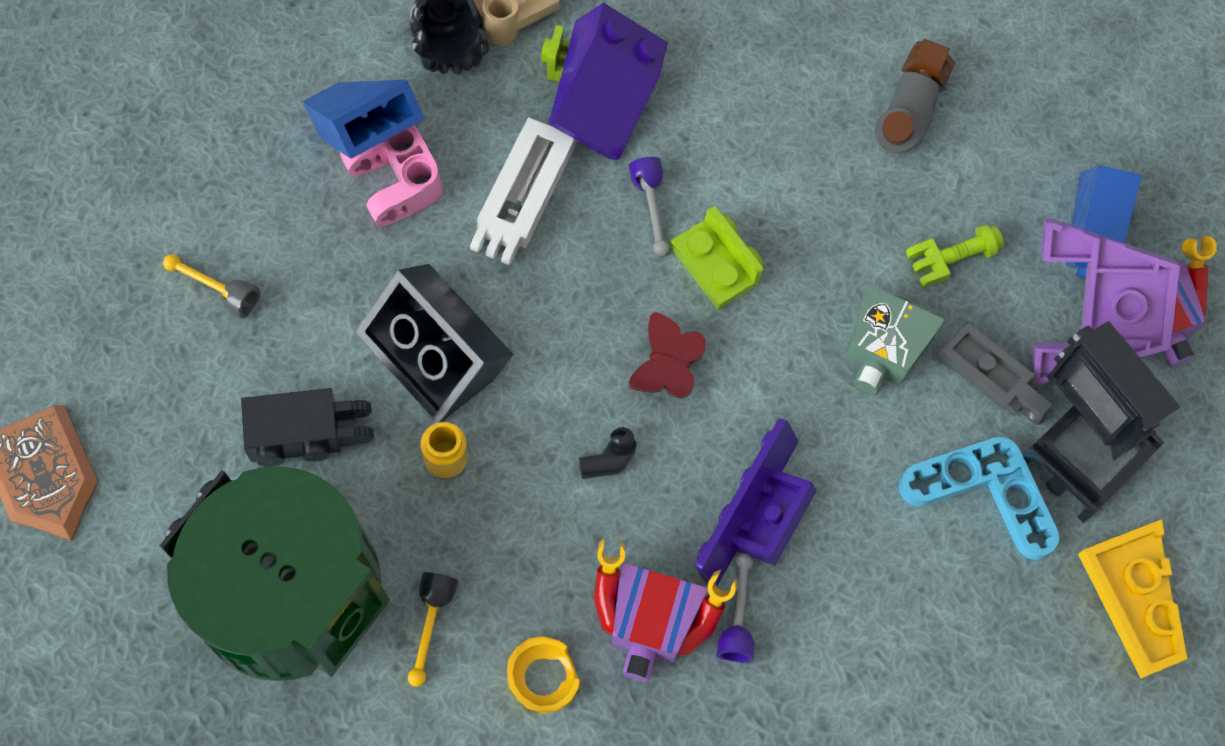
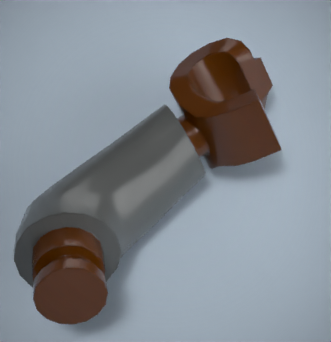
(915, 100)

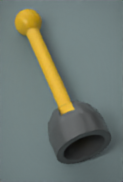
(233, 293)

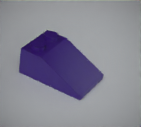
(606, 80)

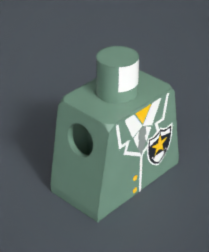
(888, 338)

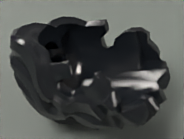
(447, 35)

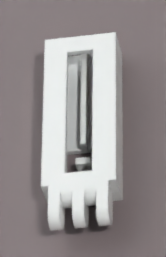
(525, 180)

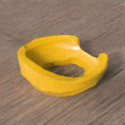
(527, 653)

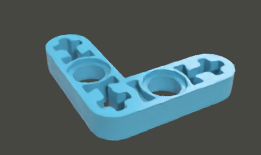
(999, 480)

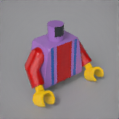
(1190, 299)
(654, 612)

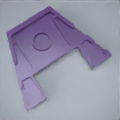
(1122, 286)

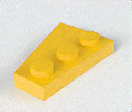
(1138, 597)

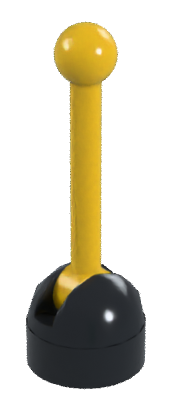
(435, 591)

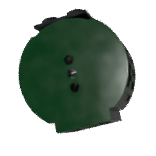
(274, 573)

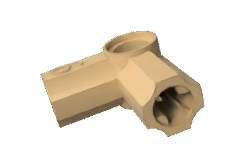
(505, 17)

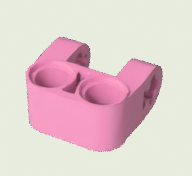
(404, 196)

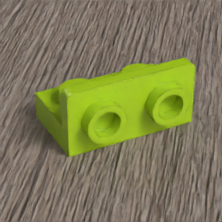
(718, 258)

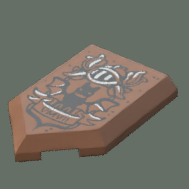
(45, 473)

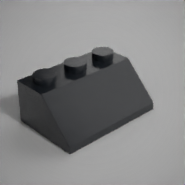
(432, 341)

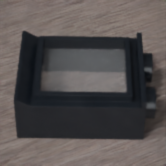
(1111, 388)
(1085, 463)

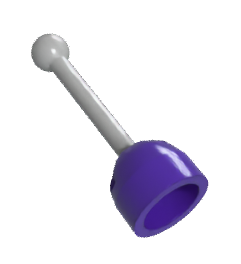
(646, 176)
(736, 641)

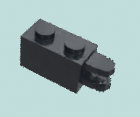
(300, 426)

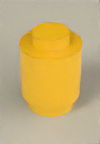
(444, 450)

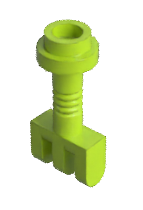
(987, 241)

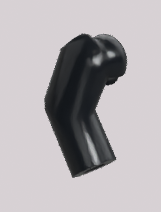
(614, 457)

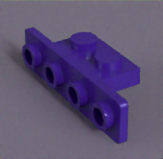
(762, 510)

